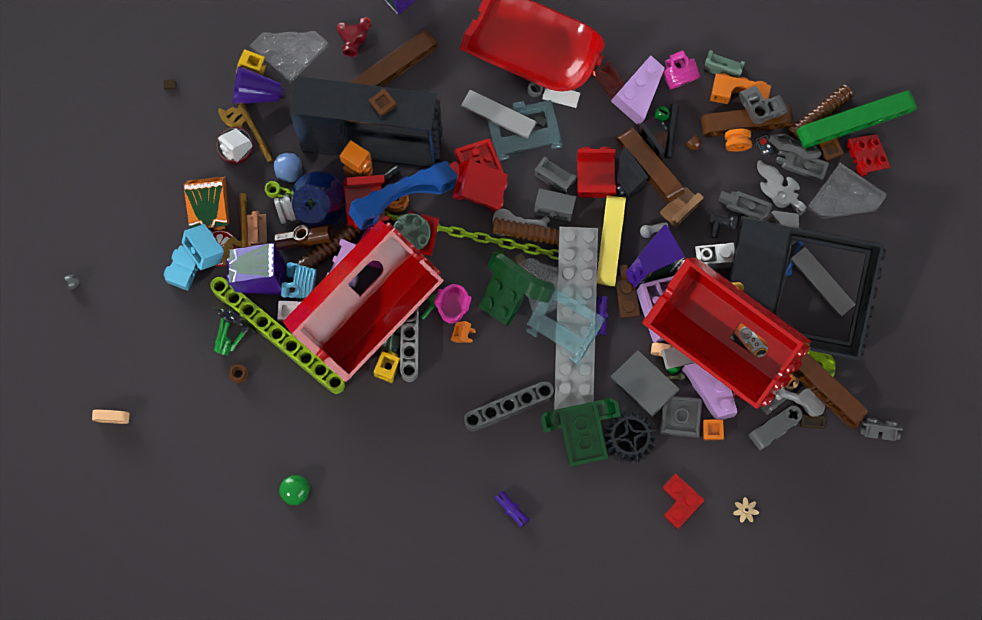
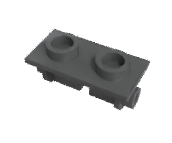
(873, 427)

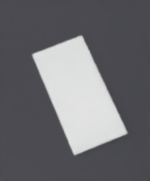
(567, 98)

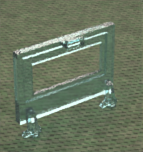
(536, 139)
(560, 334)

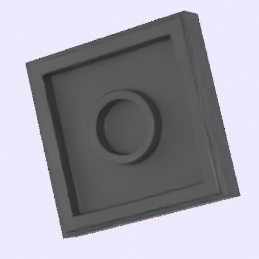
(681, 417)

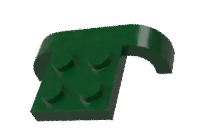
(509, 288)
(582, 429)

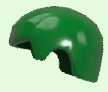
(294, 490)

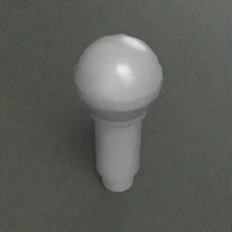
(646, 230)

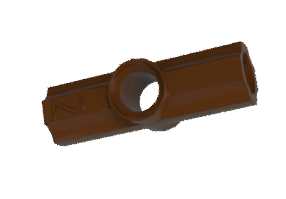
(304, 237)

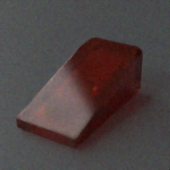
(609, 79)

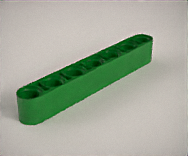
(856, 119)

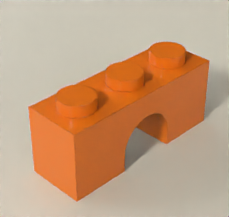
(725, 86)
(356, 161)

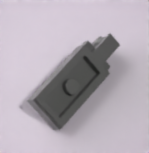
(745, 204)

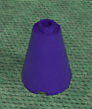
(255, 88)

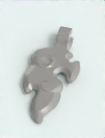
(779, 194)

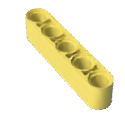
(610, 240)

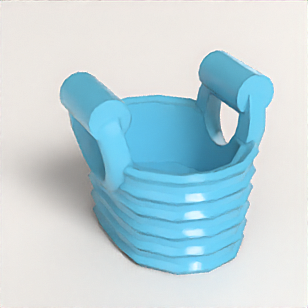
(303, 282)

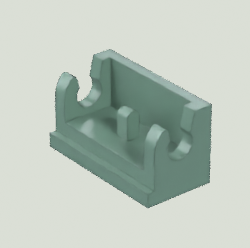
(718, 64)

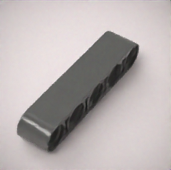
(515, 399)

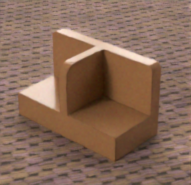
(681, 208)

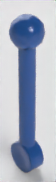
(799, 245)

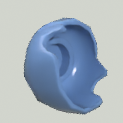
(288, 167)

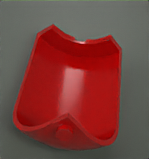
(534, 43)

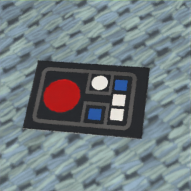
(764, 145)

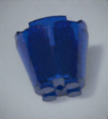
(325, 191)

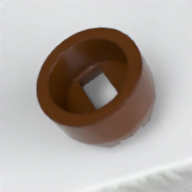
(694, 143)

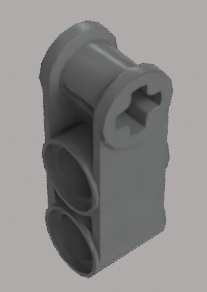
(775, 427)

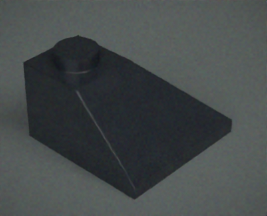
(654, 135)
(631, 176)

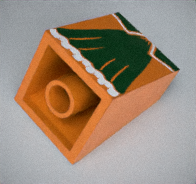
(207, 202)

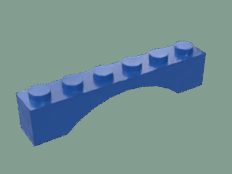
(434, 180)

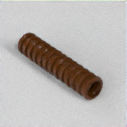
(824, 108)
(525, 231)
(327, 248)

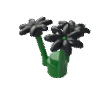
(223, 343)

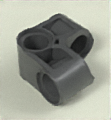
(753, 101)

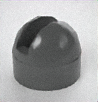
(537, 89)
(71, 281)

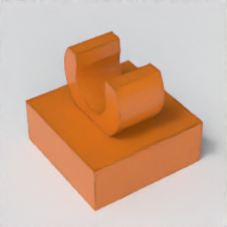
(461, 332)

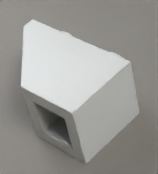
(234, 144)
(717, 255)

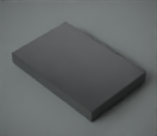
(644, 383)

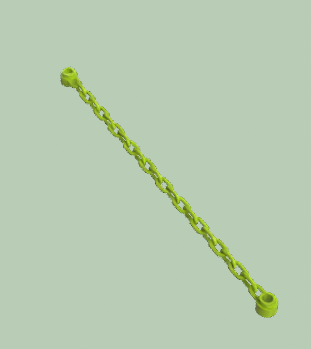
(274, 185)

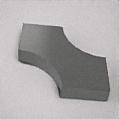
(788, 143)

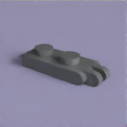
(810, 168)

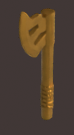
(246, 117)
(244, 237)

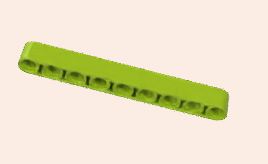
(273, 327)

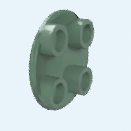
(414, 229)

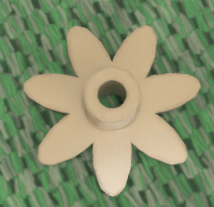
(741, 511)

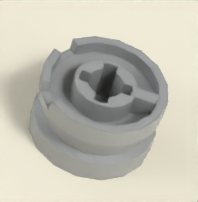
(284, 209)

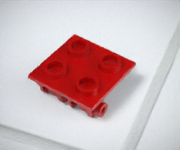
(868, 154)

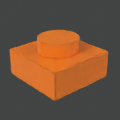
(713, 430)

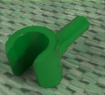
(430, 308)

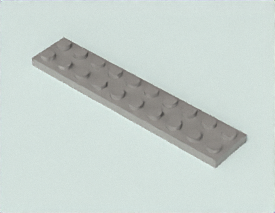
(578, 280)

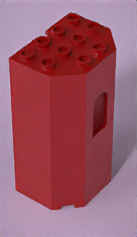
(701, 315)
(351, 327)

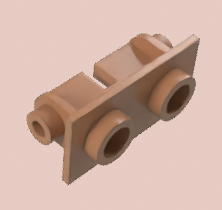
(257, 229)

